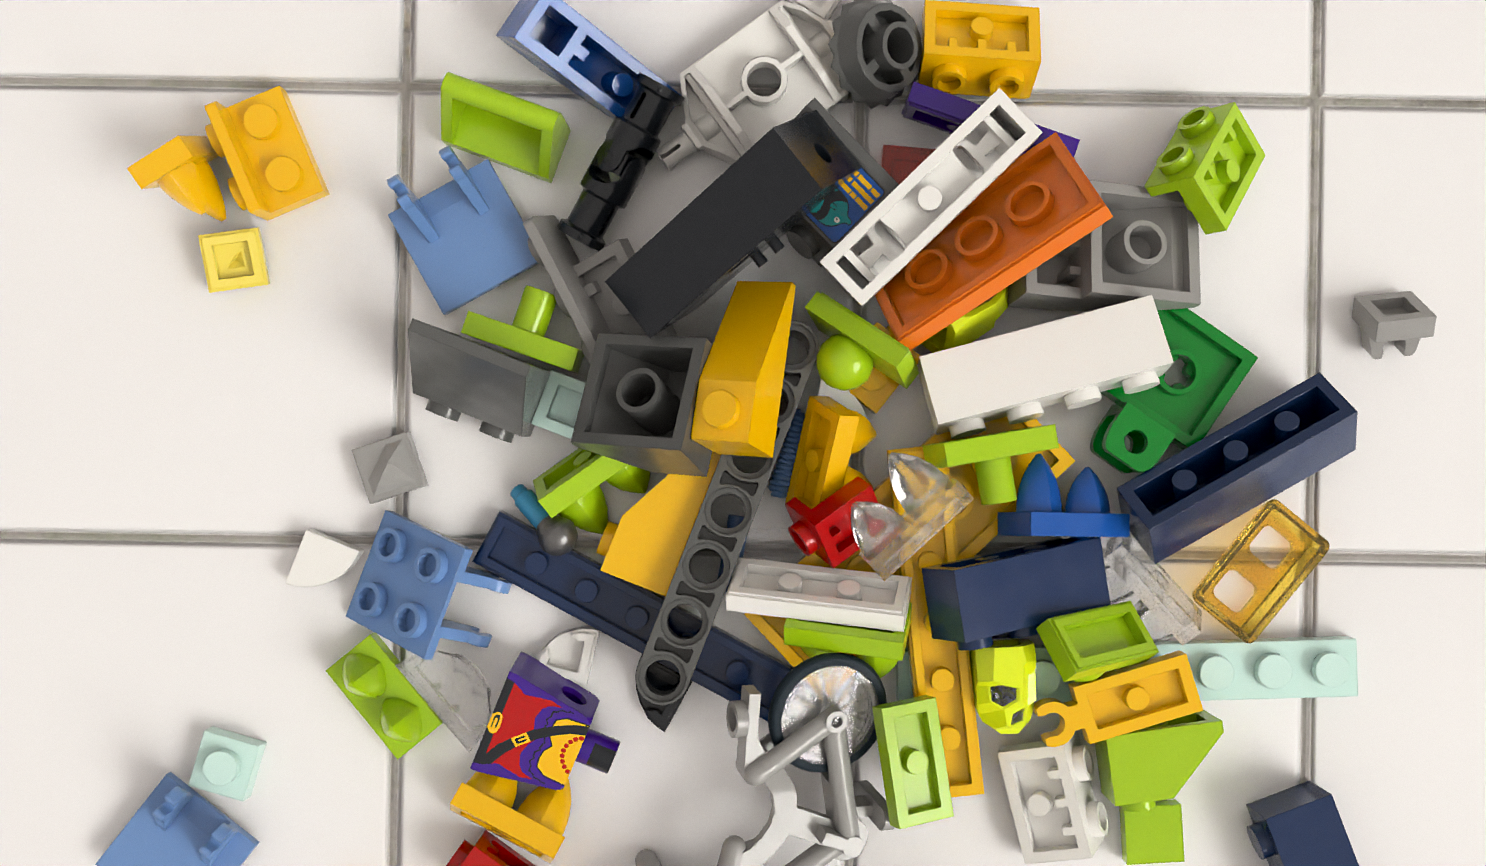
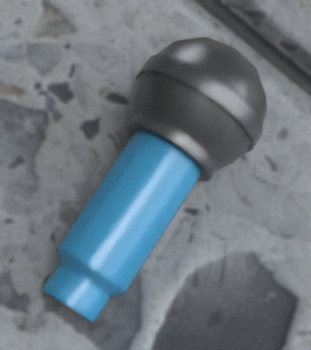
(554, 534)

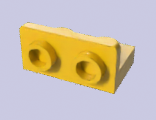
(980, 48)
(266, 154)

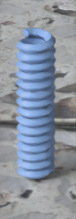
(784, 467)

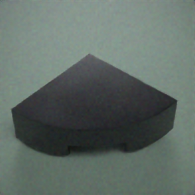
(661, 679)

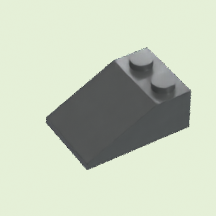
(474, 381)

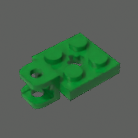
(1178, 411)

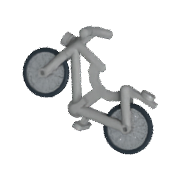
(818, 724)

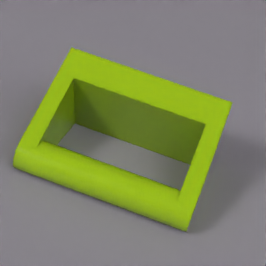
(502, 127)

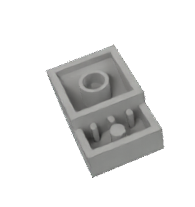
(1135, 254)

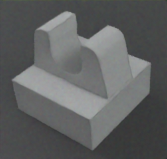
(1392, 318)

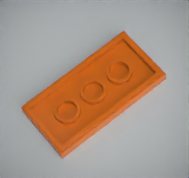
(1000, 237)

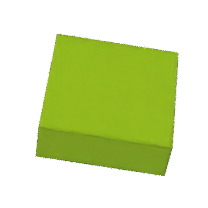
(1153, 834)

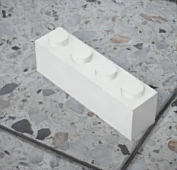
(1045, 366)

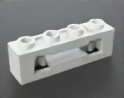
(931, 197)

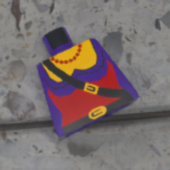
(542, 729)

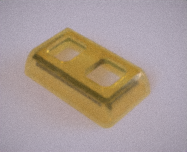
(1271, 585)

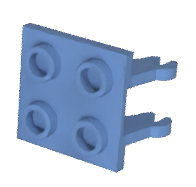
(462, 233)
(411, 585)
(179, 830)

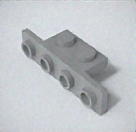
(582, 285)

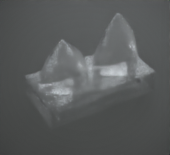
(929, 504)
(1162, 602)

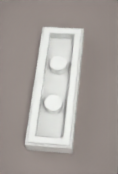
(819, 594)

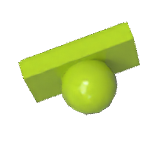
(856, 348)
(1096, 641)

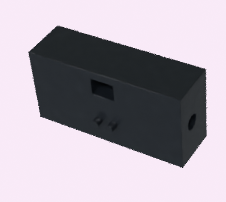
(733, 221)

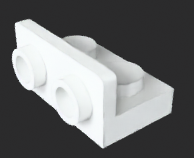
(1053, 800)

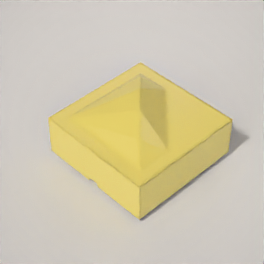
(234, 259)

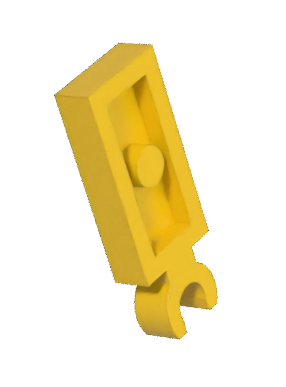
(1124, 700)

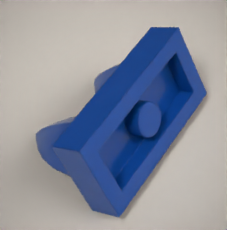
(1041, 507)

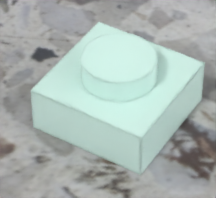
(559, 404)
(227, 763)

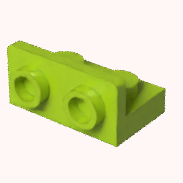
(1209, 164)

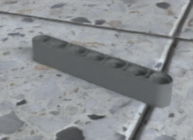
(706, 597)

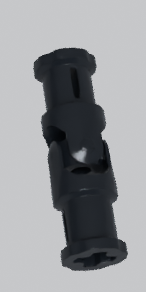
(626, 153)

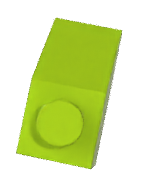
(1155, 760)

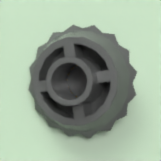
(875, 50)

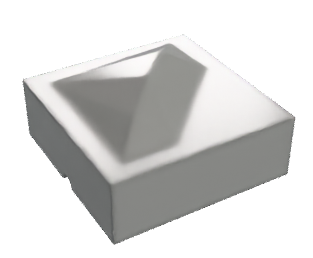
(390, 467)

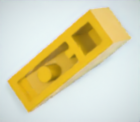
(745, 372)
(655, 531)

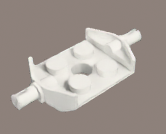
(720, 107)

